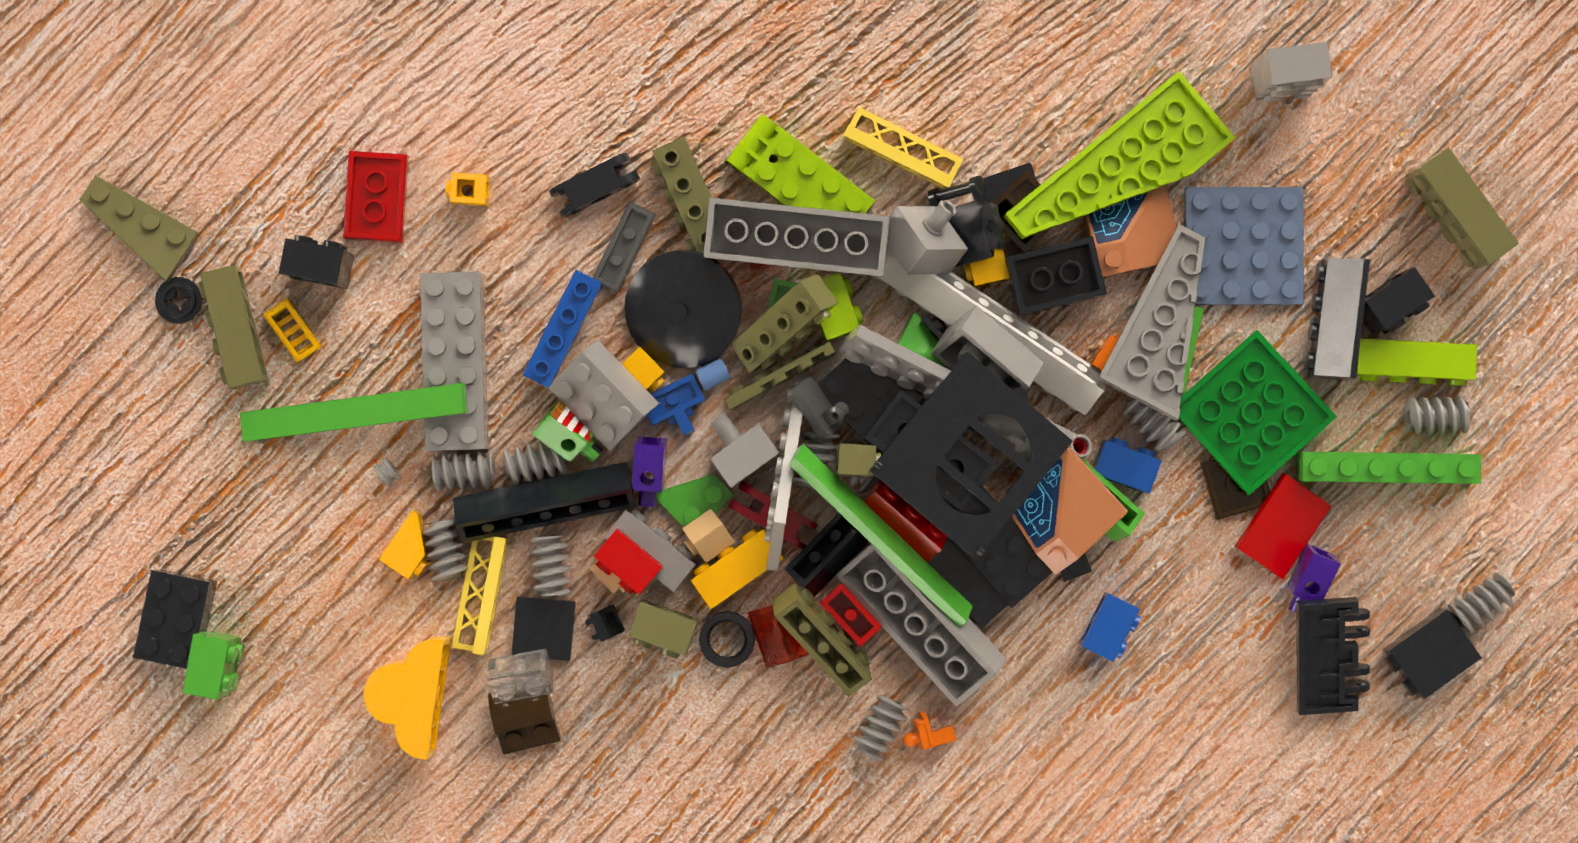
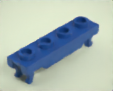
(562, 329)

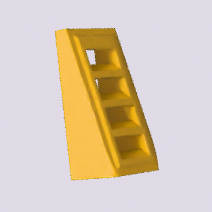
(283, 335)

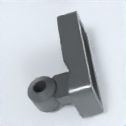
(817, 409)

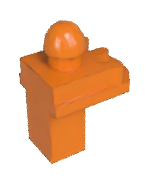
(925, 737)

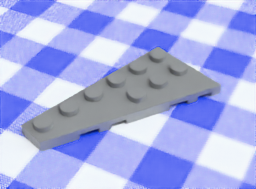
(1156, 339)
(783, 481)

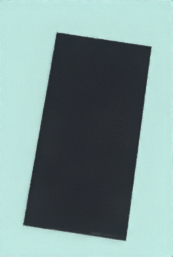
(999, 182)

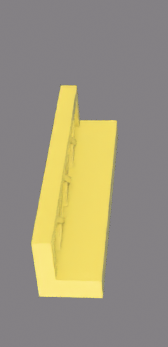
(896, 156)
(488, 599)

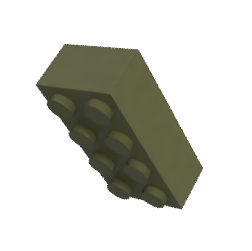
(1461, 210)

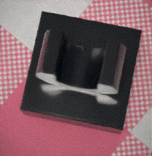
(606, 623)

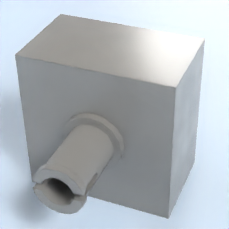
(925, 238)
(742, 452)

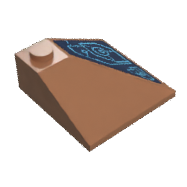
(1132, 232)
(1067, 512)

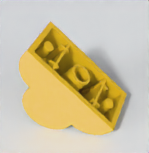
(412, 695)

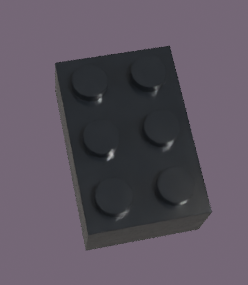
(1055, 276)
(171, 614)

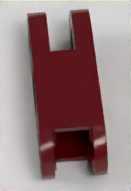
(759, 512)

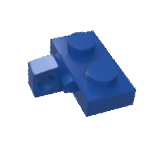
(677, 403)

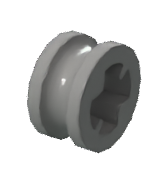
(387, 472)

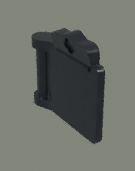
(975, 221)

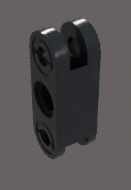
(595, 184)

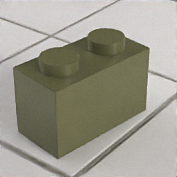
(855, 460)

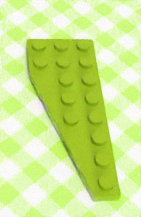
(1146, 149)

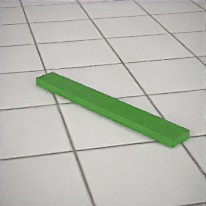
(354, 412)
(881, 535)

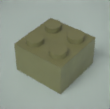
(663, 628)

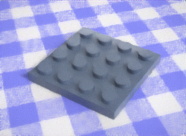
(1250, 244)

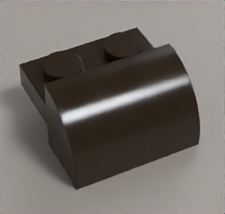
(1010, 198)
(524, 723)

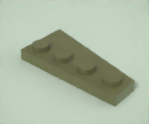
(147, 231)
(788, 370)

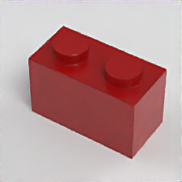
(628, 562)
(850, 614)

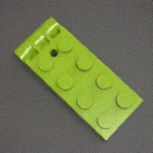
(798, 175)

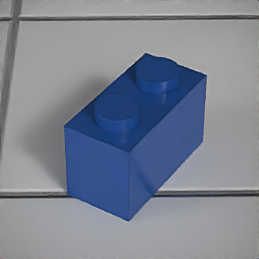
(1126, 465)
(1110, 627)

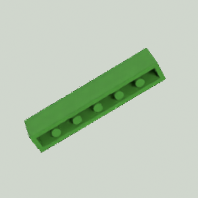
(1388, 467)

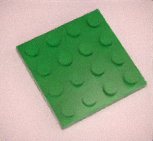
(1253, 412)

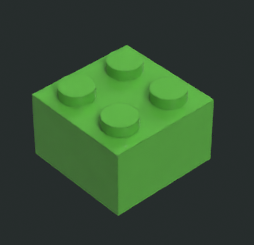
(213, 665)

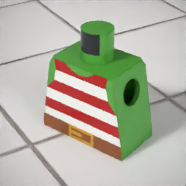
(566, 434)

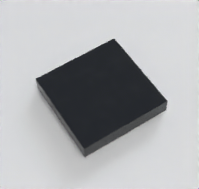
(544, 625)

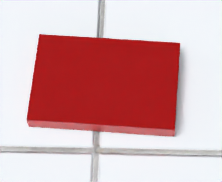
(375, 196)
(1282, 526)

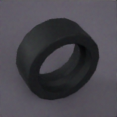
(711, 655)

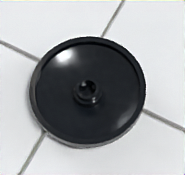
(683, 308)

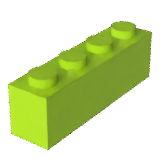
(1417, 360)

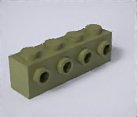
(685, 188)
(785, 323)
(233, 327)
(822, 639)

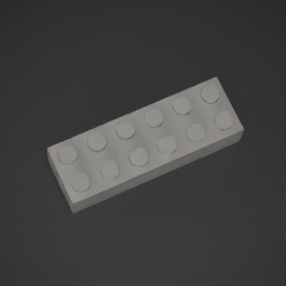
(796, 236)
(455, 354)
(951, 655)

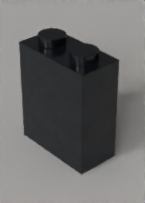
(1431, 654)

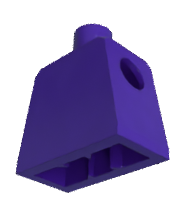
(649, 457)
(1316, 567)

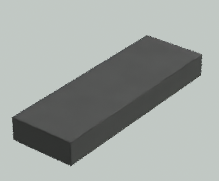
(624, 246)

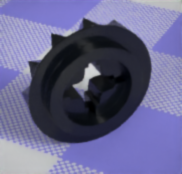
(169, 291)

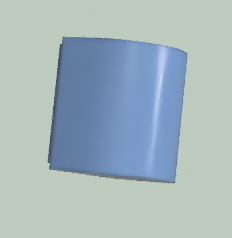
(712, 373)

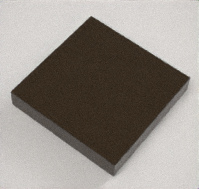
(1226, 495)

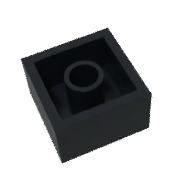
(316, 263)
(1395, 299)

